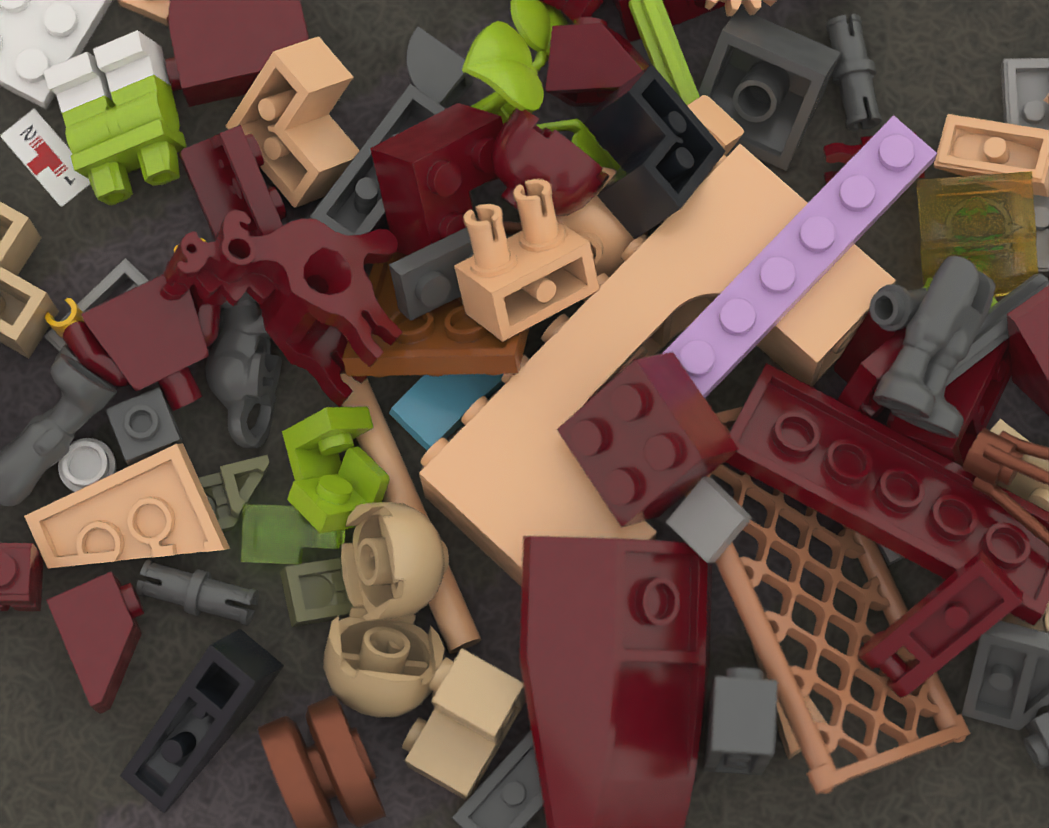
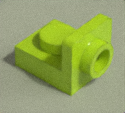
(320, 437)
(332, 497)

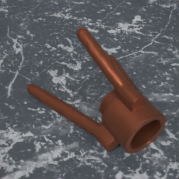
(999, 459)

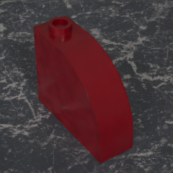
(227, 44)

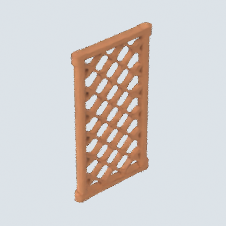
(795, 683)

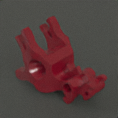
(306, 287)

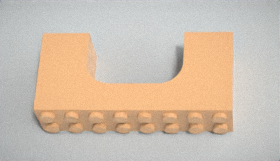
(509, 464)

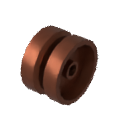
(324, 770)

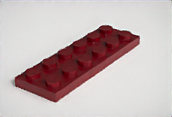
(884, 486)

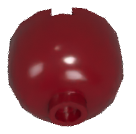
(529, 153)

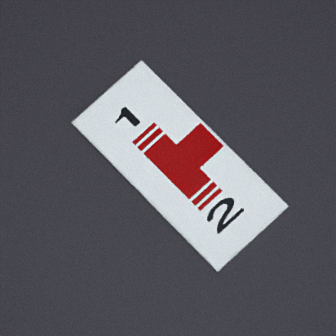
(45, 156)

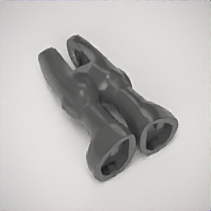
(934, 345)
(51, 434)

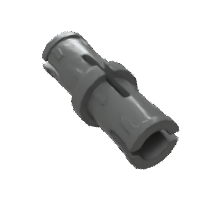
(854, 72)
(197, 592)

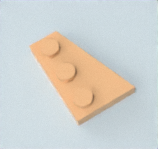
(129, 515)

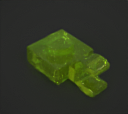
(279, 534)

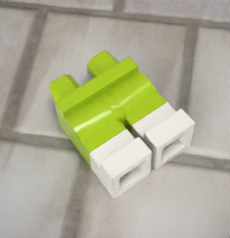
(119, 115)

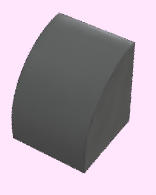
(436, 69)

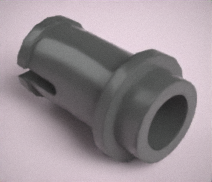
(895, 306)

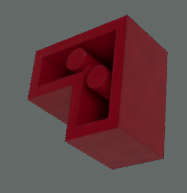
(431, 170)

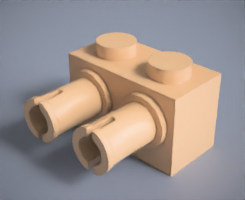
(529, 274)

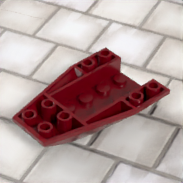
(615, 676)

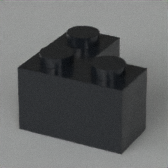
(659, 151)

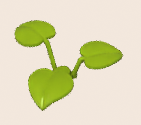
(505, 63)

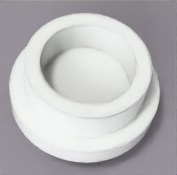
(86, 463)

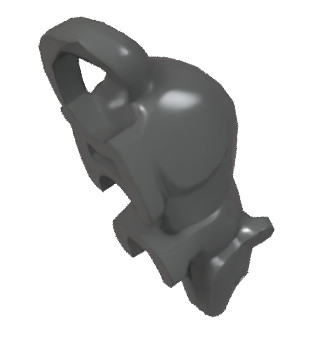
(244, 371)

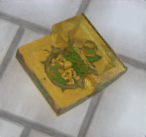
(981, 220)

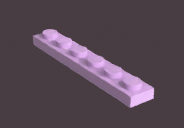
(801, 254)

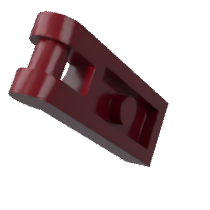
(942, 624)

